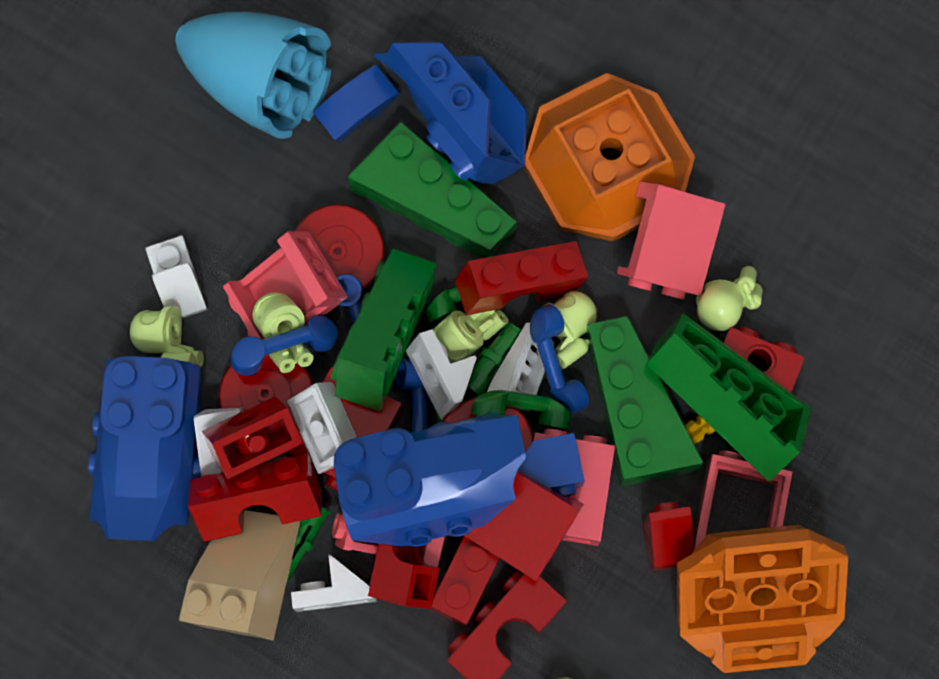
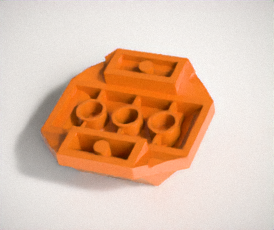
(583, 187)
(761, 596)

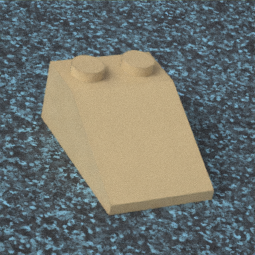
(242, 578)

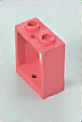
(733, 465)

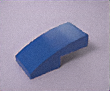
(355, 102)

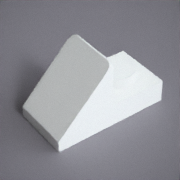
(176, 276)
(441, 380)
(345, 590)

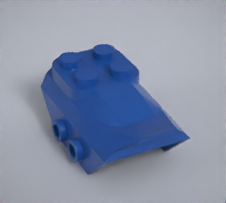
(466, 109)
(145, 446)
(428, 481)

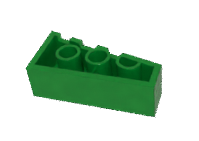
(421, 186)
(383, 329)
(731, 396)
(637, 408)

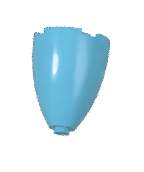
(237, 60)

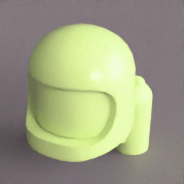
(724, 300)
(577, 313)
(277, 314)
(161, 334)
(465, 334)

